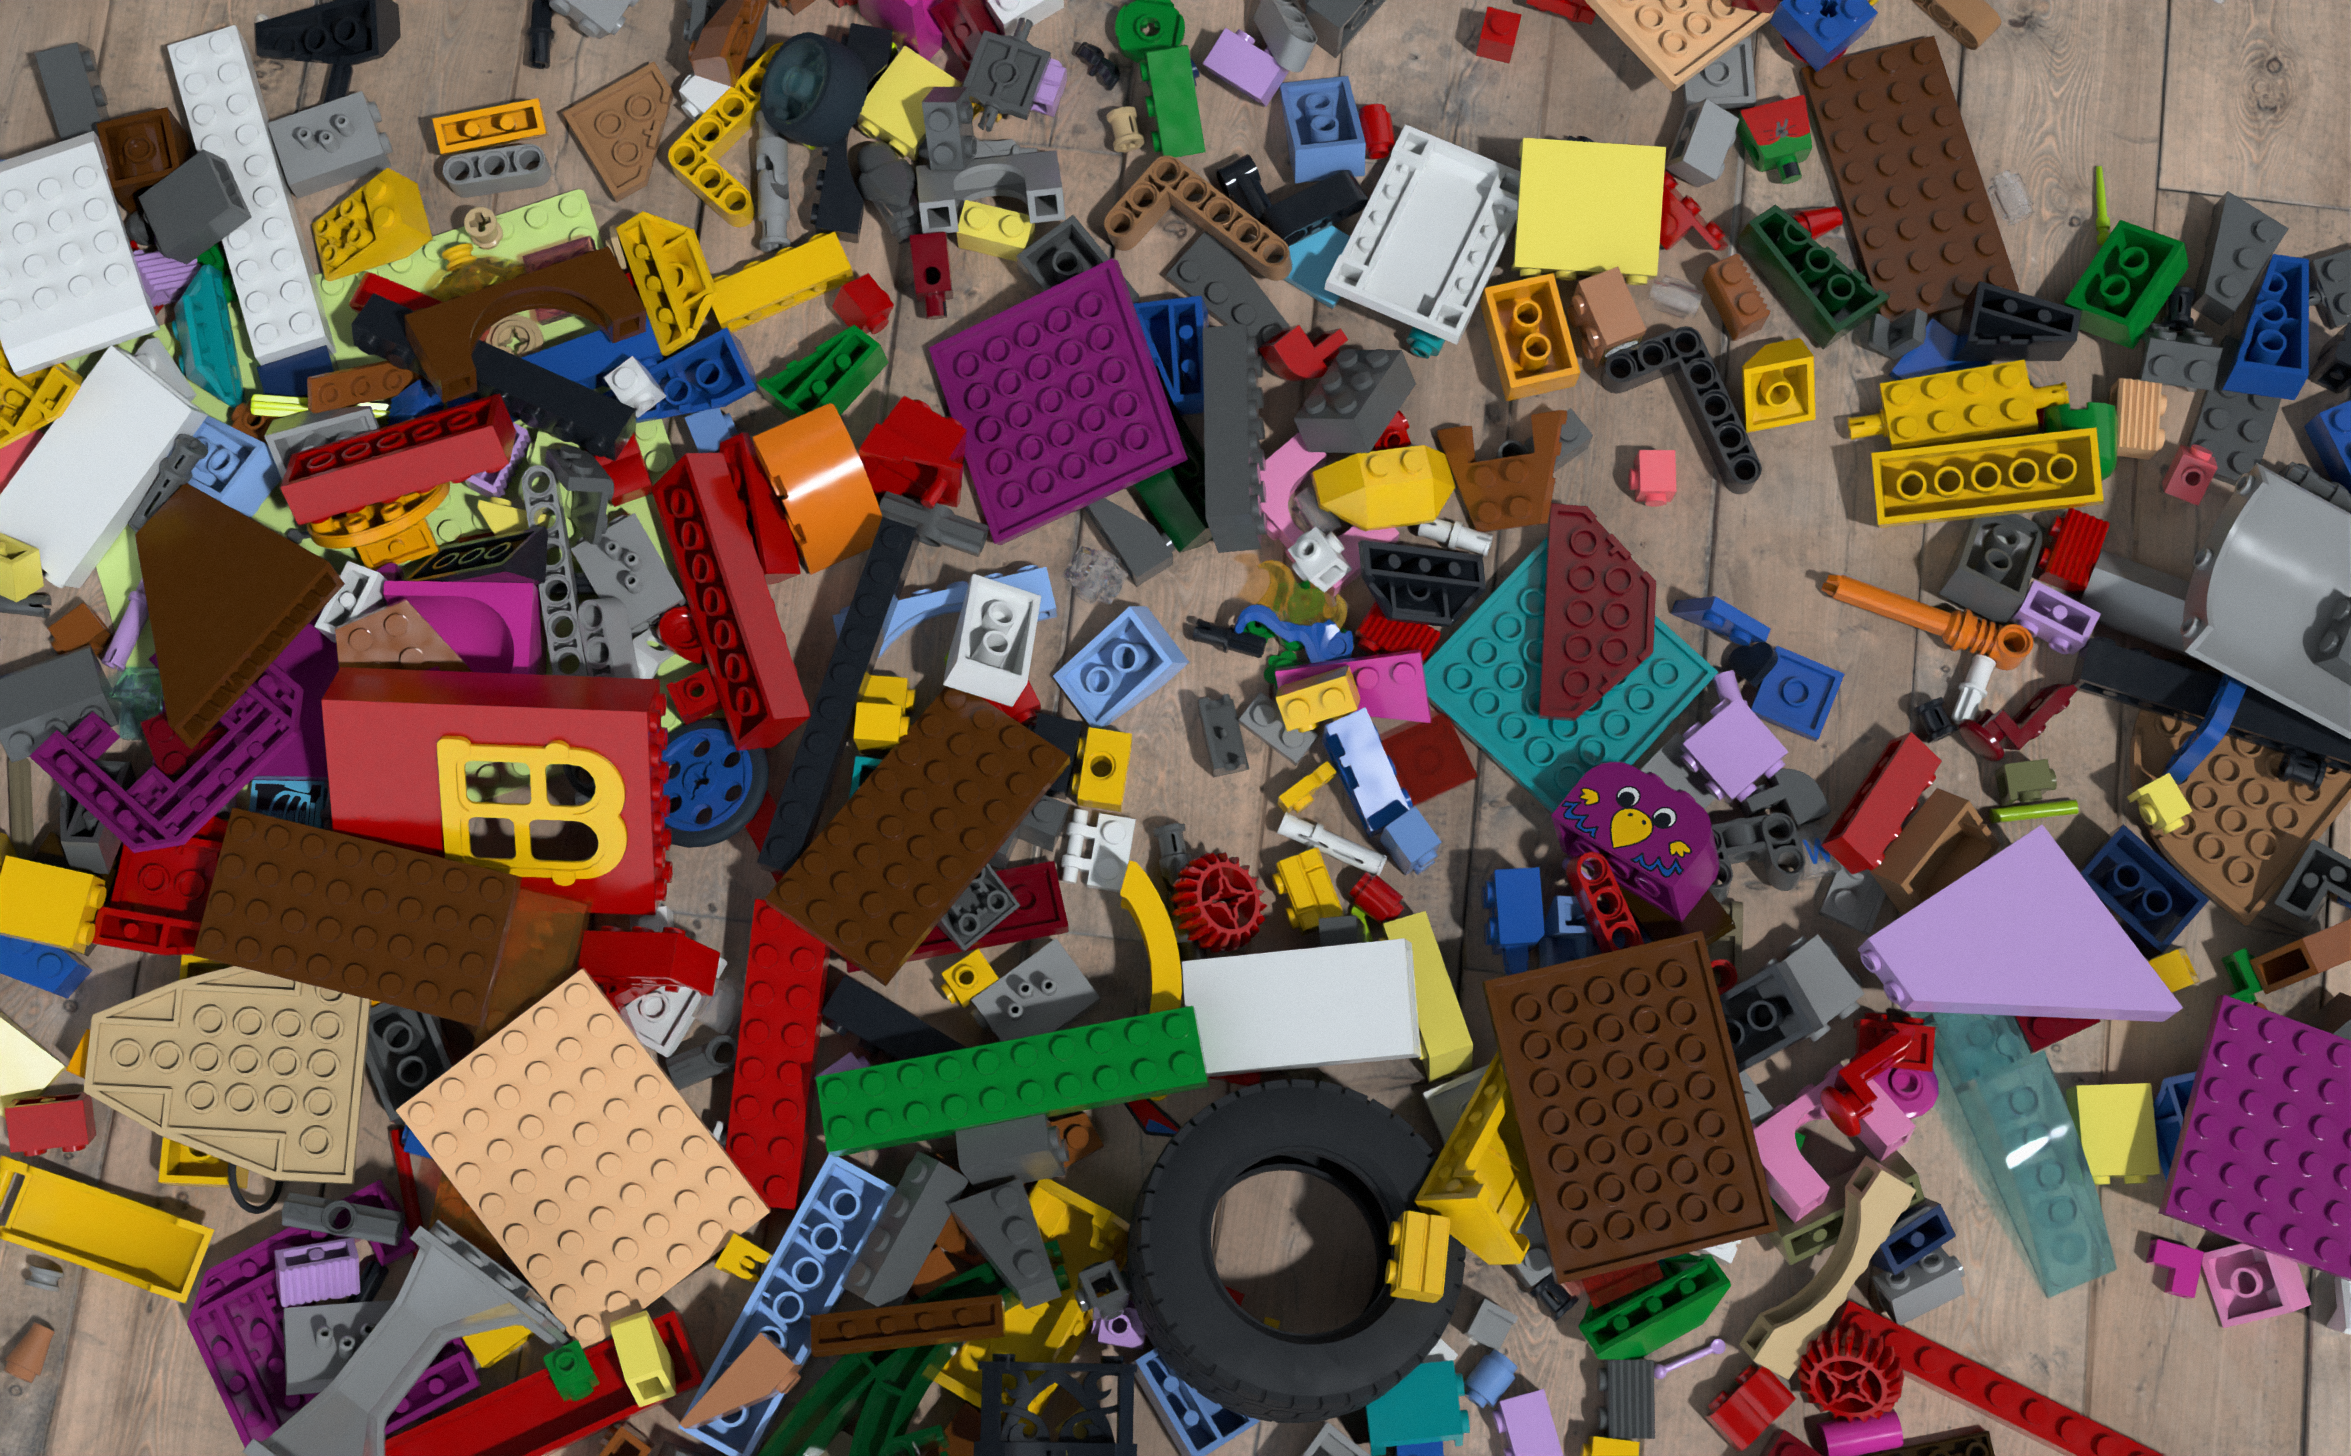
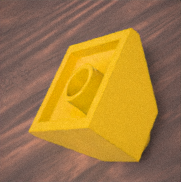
(1778, 386)

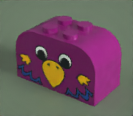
(1647, 832)

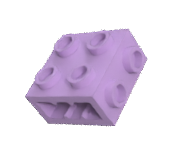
(1732, 750)

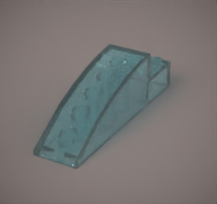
(2027, 1145)

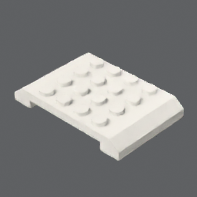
(1429, 235)
(65, 259)

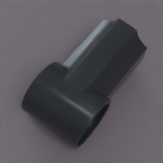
(1243, 183)

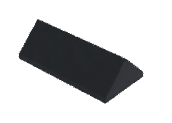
(499, 559)

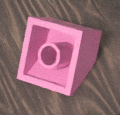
(2252, 1284)

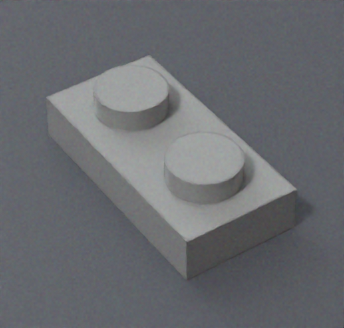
(1267, 724)

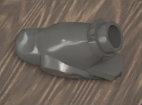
(890, 187)

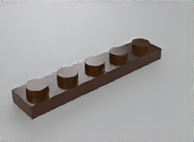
(908, 1326)

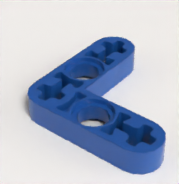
(2209, 731)

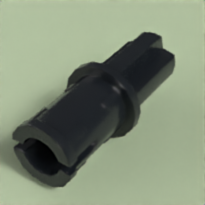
(540, 35)
(1227, 639)

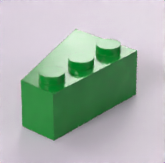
(829, 375)

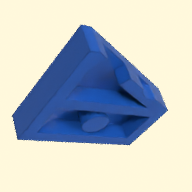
(1721, 618)

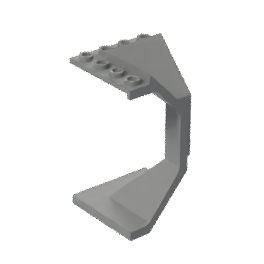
(445, 1297)

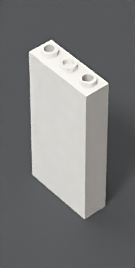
(95, 466)
(1305, 1007)

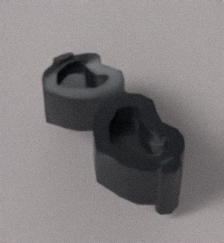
(1103, 66)

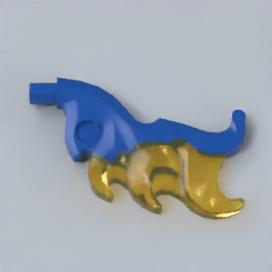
(1300, 616)

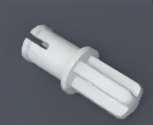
(1973, 688)

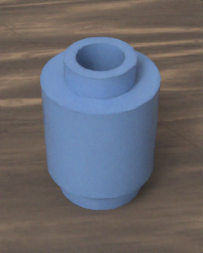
(1490, 1379)

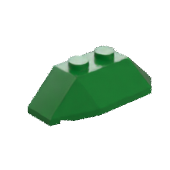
(1656, 1312)

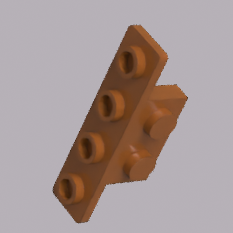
(358, 386)

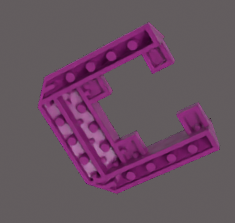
(155, 809)
(242, 1334)

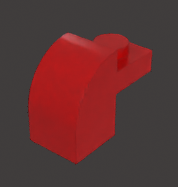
(1298, 359)

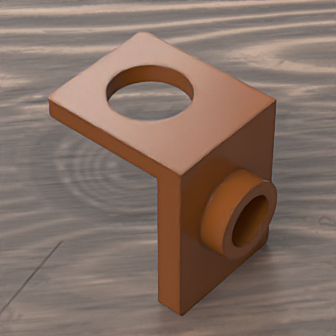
(954, 1241)

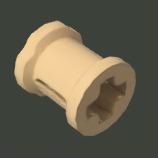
(1125, 129)
(473, 223)

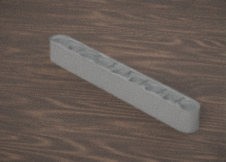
(559, 573)

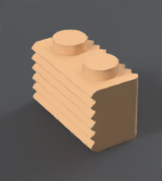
(2139, 413)

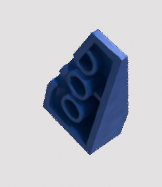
(701, 377)

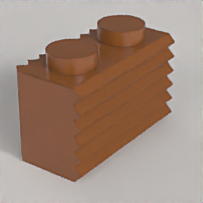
(1735, 297)

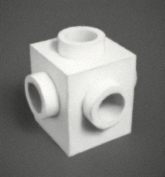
(1319, 558)

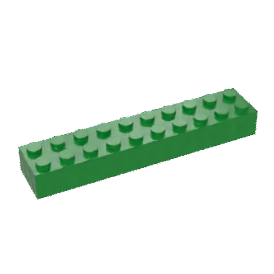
(1012, 1081)

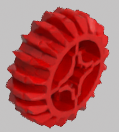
(1218, 924)
(1851, 1374)

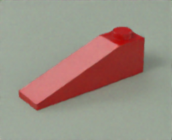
(761, 510)

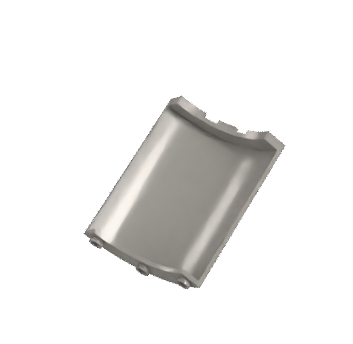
(2269, 594)

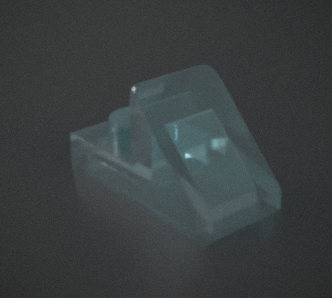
(140, 697)

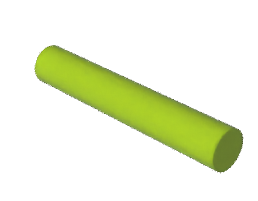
(2033, 811)

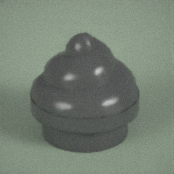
(139, 229)

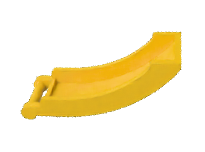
(1155, 927)
(103, 1231)

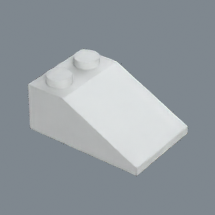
(993, 641)

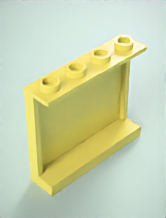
(1588, 209)

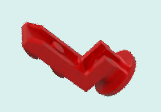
(1852, 1095)

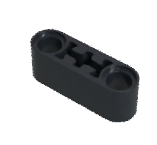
(1316, 208)

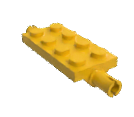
(1958, 407)

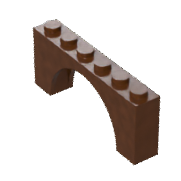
(583, 285)

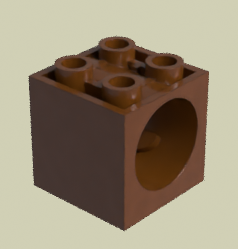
(142, 152)

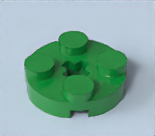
(1137, 16)

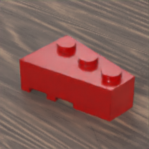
(648, 959)

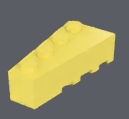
(1442, 1028)

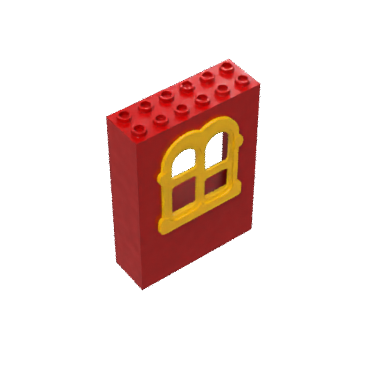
(402, 752)

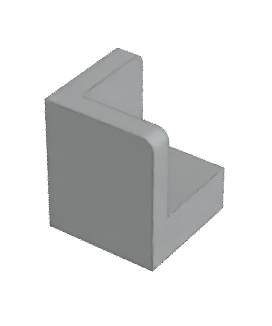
(1490, 1324)

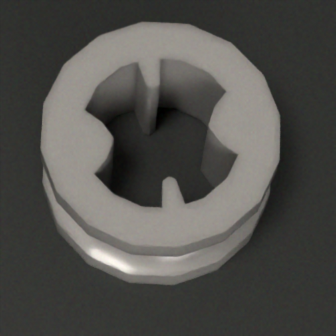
(44, 1278)

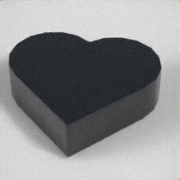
(1753, 662)

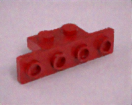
(1681, 215)

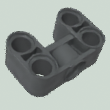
(1750, 840)

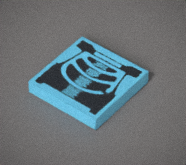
(289, 800)

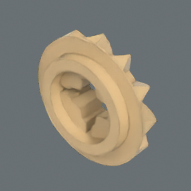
(525, 328)

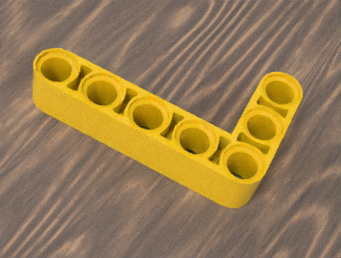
(709, 152)

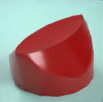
(680, 635)

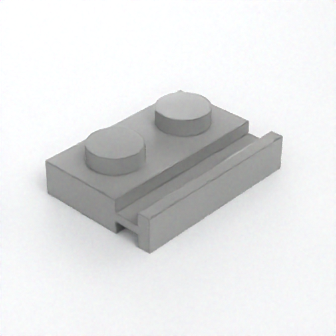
(1853, 900)

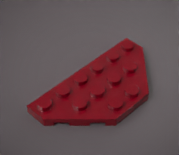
(1593, 616)

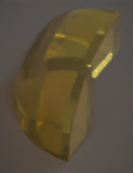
(475, 275)

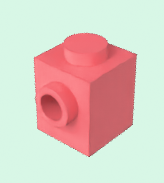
(2190, 473)
(1653, 477)

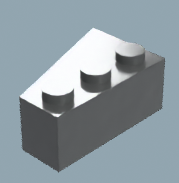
(2234, 256)
(1009, 1238)

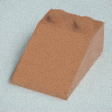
(753, 1377)

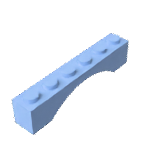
(928, 604)

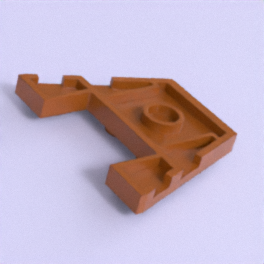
(1508, 489)
(395, 640)

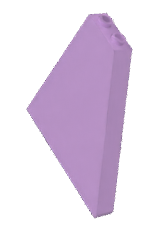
(2018, 942)

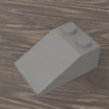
(311, 430)

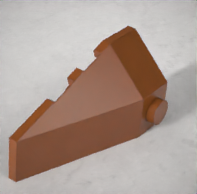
(727, 41)

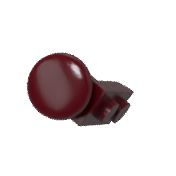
(1998, 731)

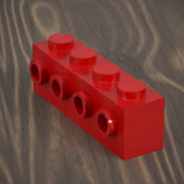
(1882, 804)

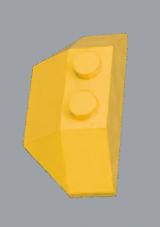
(669, 277)
(1386, 487)

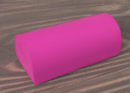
(1859, 1438)

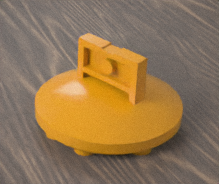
(385, 531)

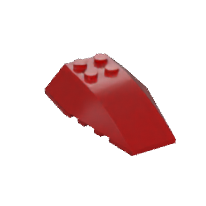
(162, 895)

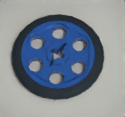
(727, 816)

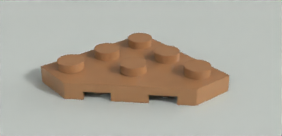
(624, 128)

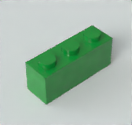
(1172, 101)

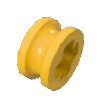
(458, 255)

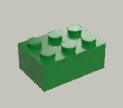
(2128, 283)

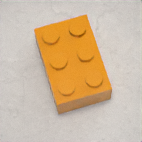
(1529, 337)

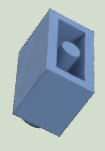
(1411, 842)

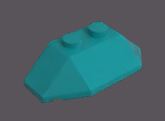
(208, 338)

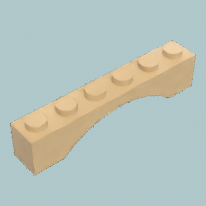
(1872, 1206)

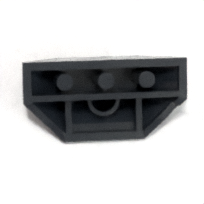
(1421, 582)

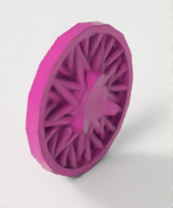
(1910, 1090)

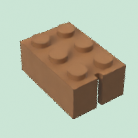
(1934, 850)

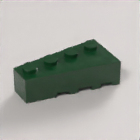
(1809, 277)

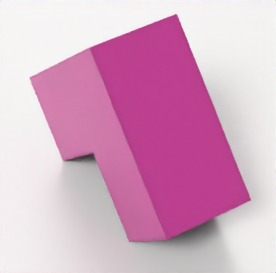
(2183, 1266)

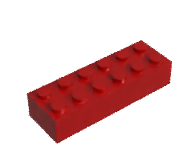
(399, 460)

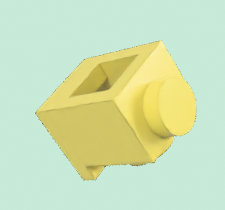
(2161, 804)

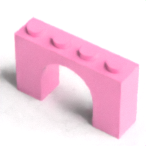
(1282, 477)
(1788, 1175)

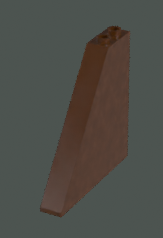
(221, 603)

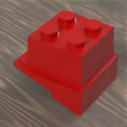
(916, 454)

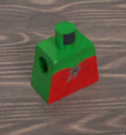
(1777, 136)

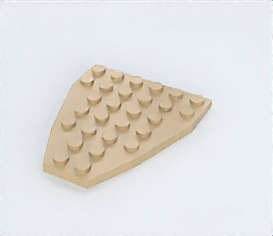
(240, 1070)

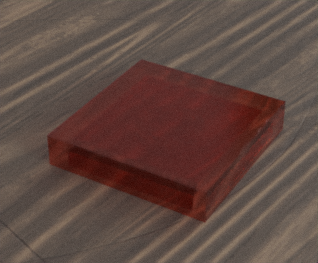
(1429, 759)

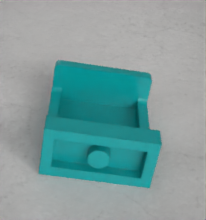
(1419, 1409)

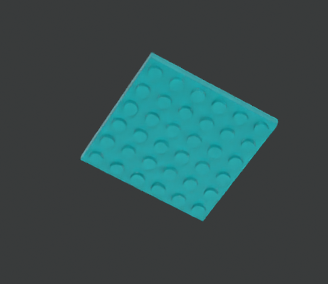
(1491, 687)

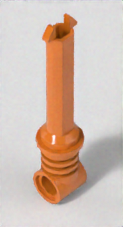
(1957, 628)

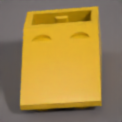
(372, 226)

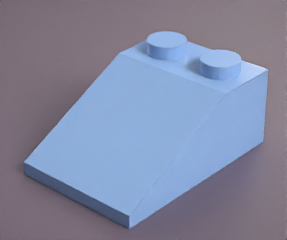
(236, 469)
(1121, 667)

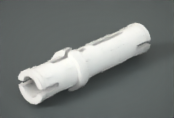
(1331, 844)

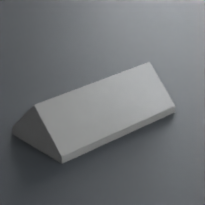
(2138, 600)

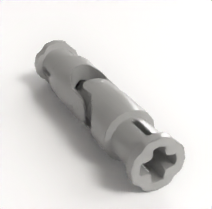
(772, 176)

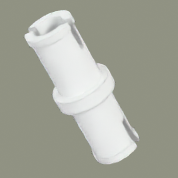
(1457, 536)

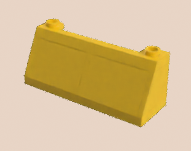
(1483, 1176)
(1056, 1327)

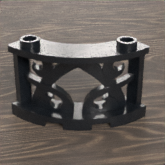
(1099, 1436)

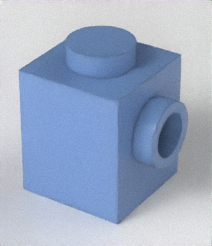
(710, 429)

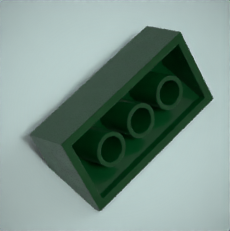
(1179, 494)

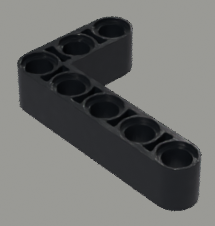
(1696, 396)

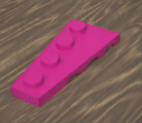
(1387, 683)

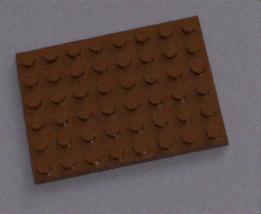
(1629, 1107)

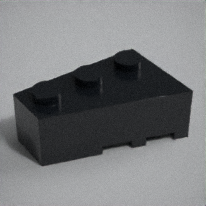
(2014, 327)

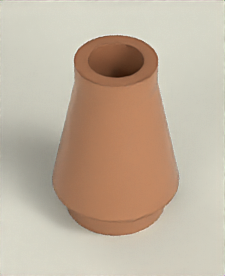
(30, 1353)

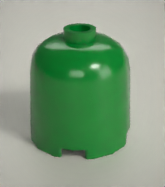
(2097, 415)

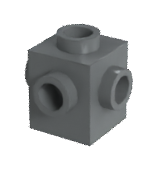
(1103, 1278)

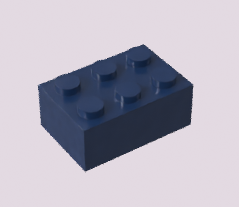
(2141, 891)

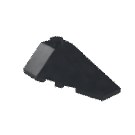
(331, 32)

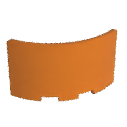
(823, 487)

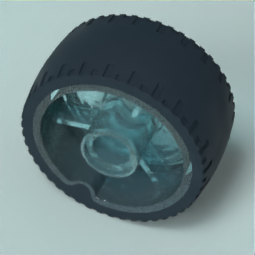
(813, 89)

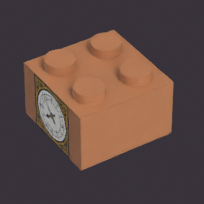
(1605, 316)

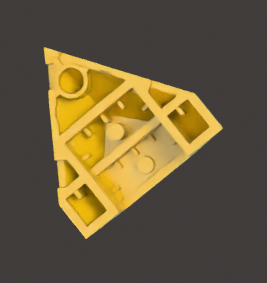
(33, 398)

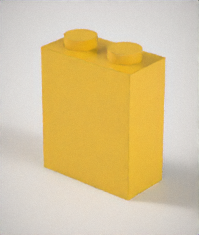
(49, 904)

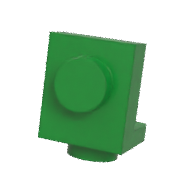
(2242, 975)
(571, 1371)

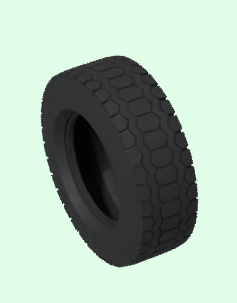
(1198, 1322)

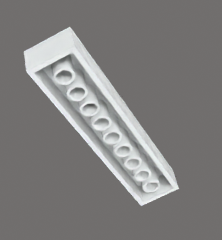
(269, 249)

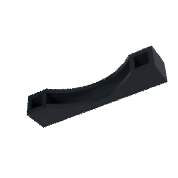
(840, 201)

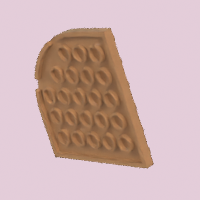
(2243, 820)

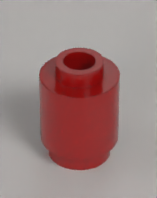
(1377, 130)
(1377, 898)

